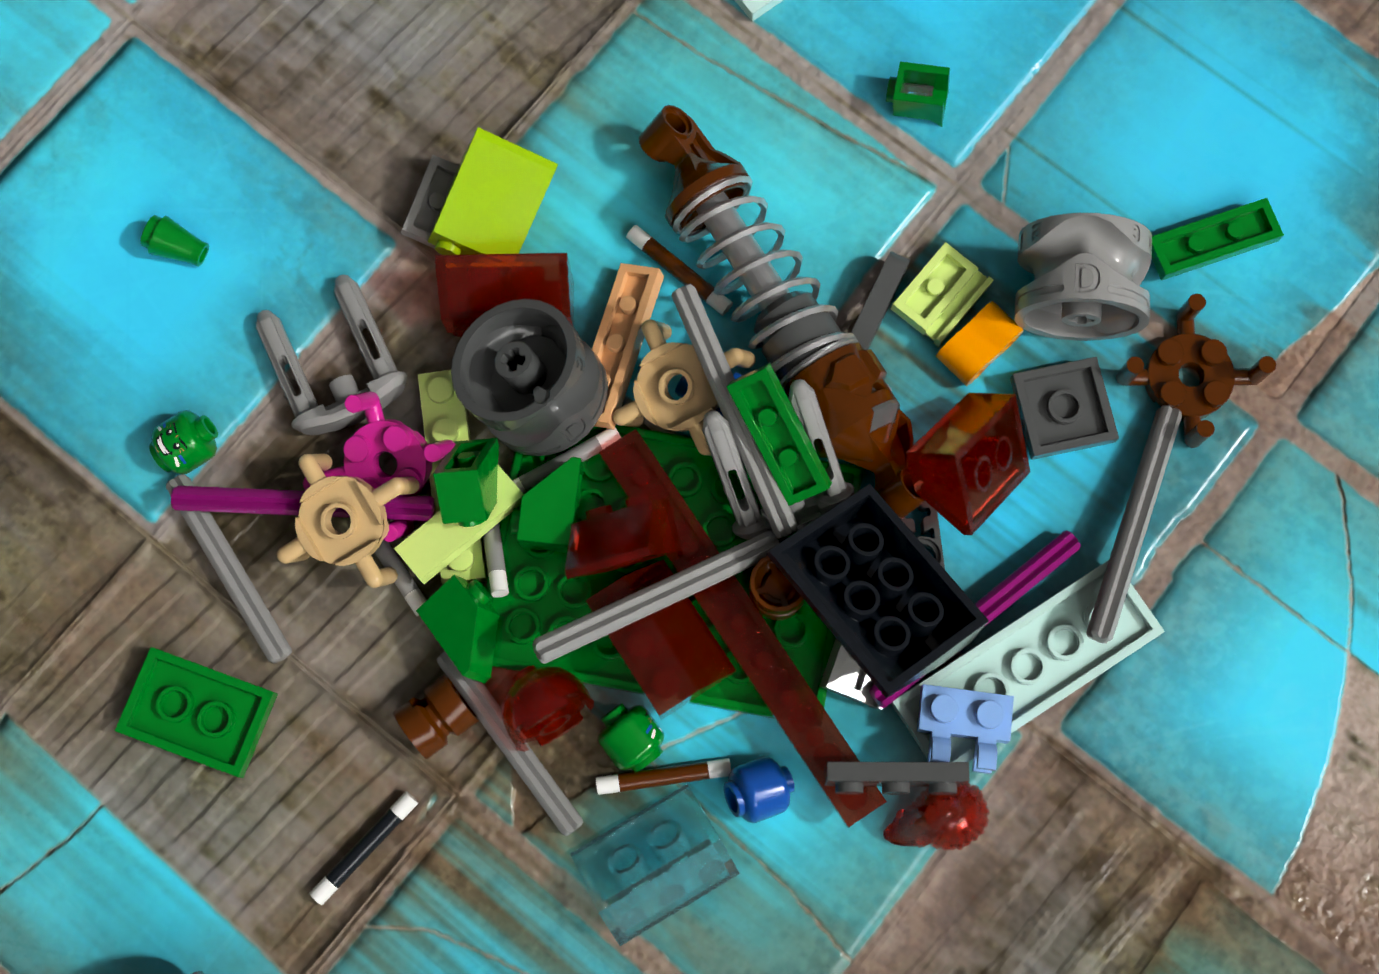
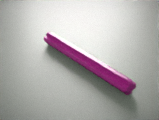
(283, 502)
(1011, 590)

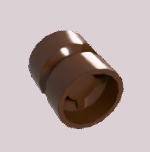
(773, 592)
(435, 717)

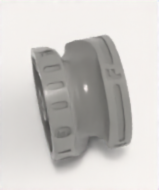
(1084, 277)

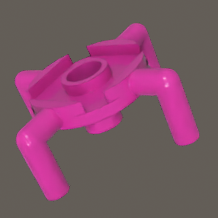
(380, 434)

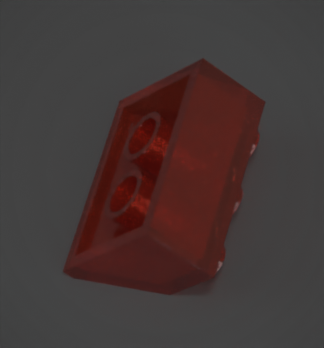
(481, 281)
(971, 459)
(666, 651)

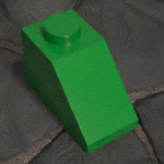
(468, 482)
(550, 509)
(464, 625)

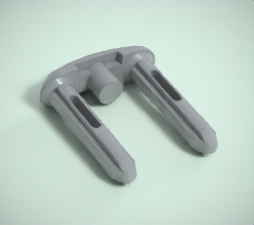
(315, 419)
(749, 517)

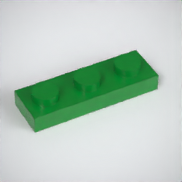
(1215, 239)
(779, 434)

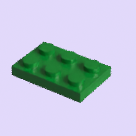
(196, 712)

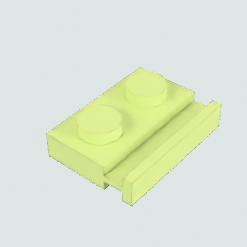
(941, 294)

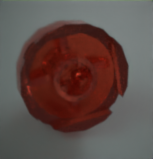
(543, 705)

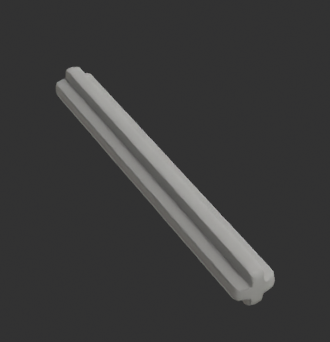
(235, 579)
(525, 763)

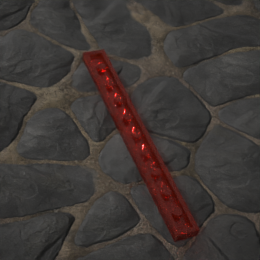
(746, 633)

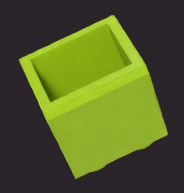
(491, 198)

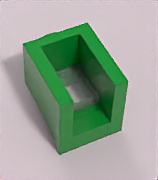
(919, 91)

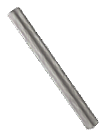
(719, 375)
(1134, 525)
(653, 598)

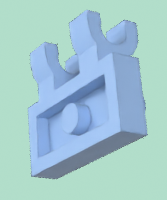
(965, 715)

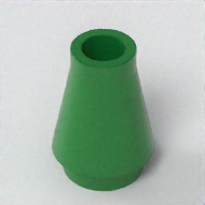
(172, 241)

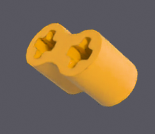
(979, 343)

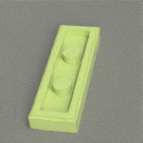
(438, 544)

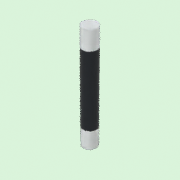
(363, 848)

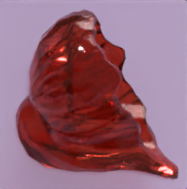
(941, 820)

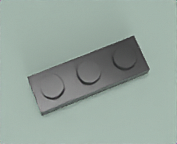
(896, 776)

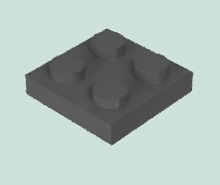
(1064, 408)

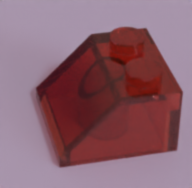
(621, 537)

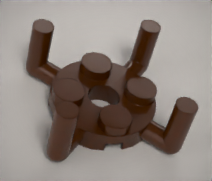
(1203, 355)

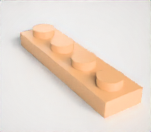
(621, 333)

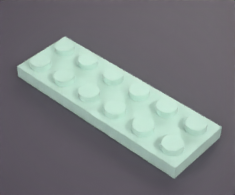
(1038, 657)

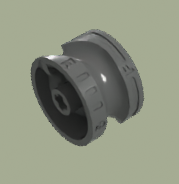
(529, 377)

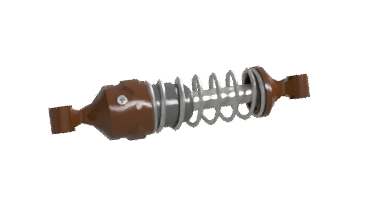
(792, 328)

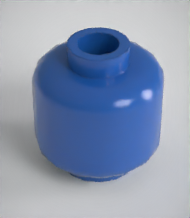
(758, 789)

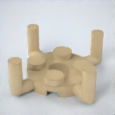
(652, 382)
(367, 515)

